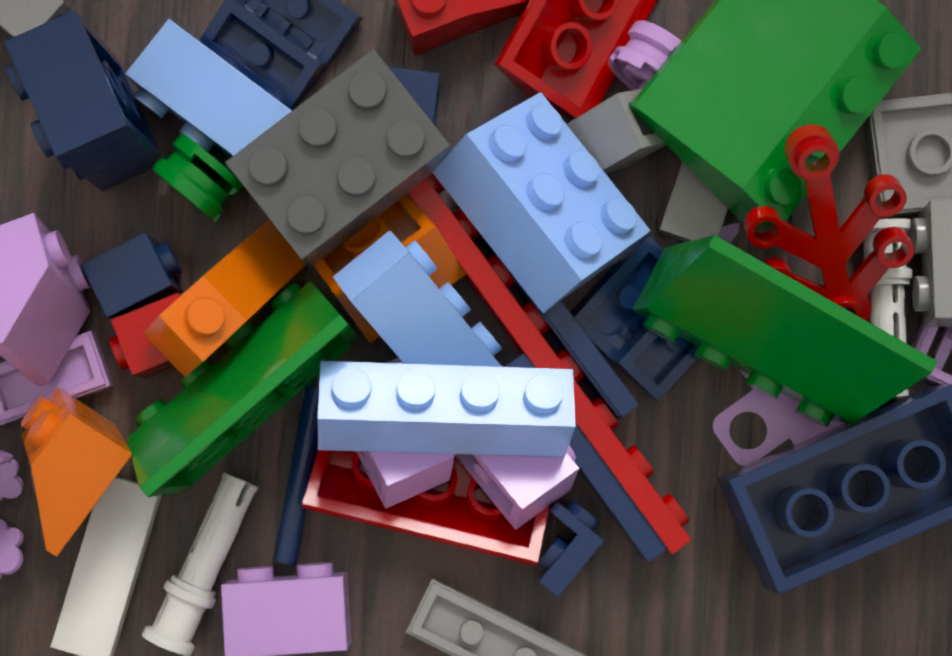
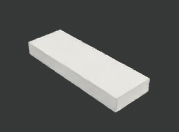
(106, 570)

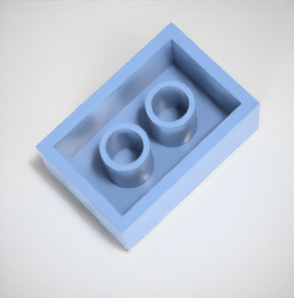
(540, 200)

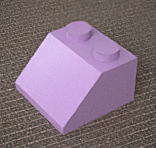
(39, 297)

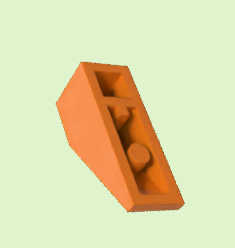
(224, 298)

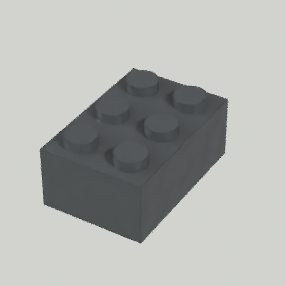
(340, 158)

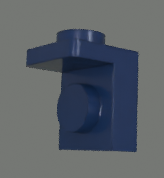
(566, 558)

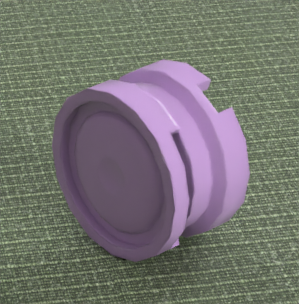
(643, 54)

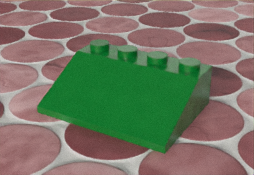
(758, 75)
(776, 332)
(237, 392)

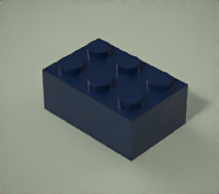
(81, 102)

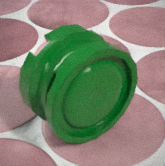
(193, 181)

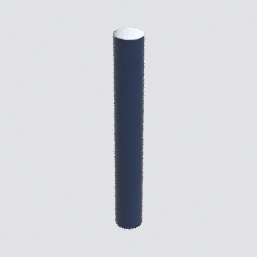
(301, 467)

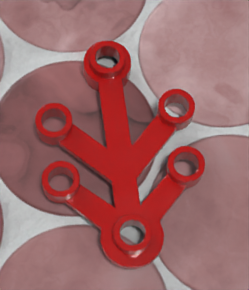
(831, 244)

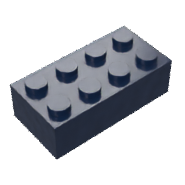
(846, 490)

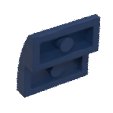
(281, 42)
(619, 331)

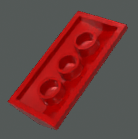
(566, 49)
(449, 513)

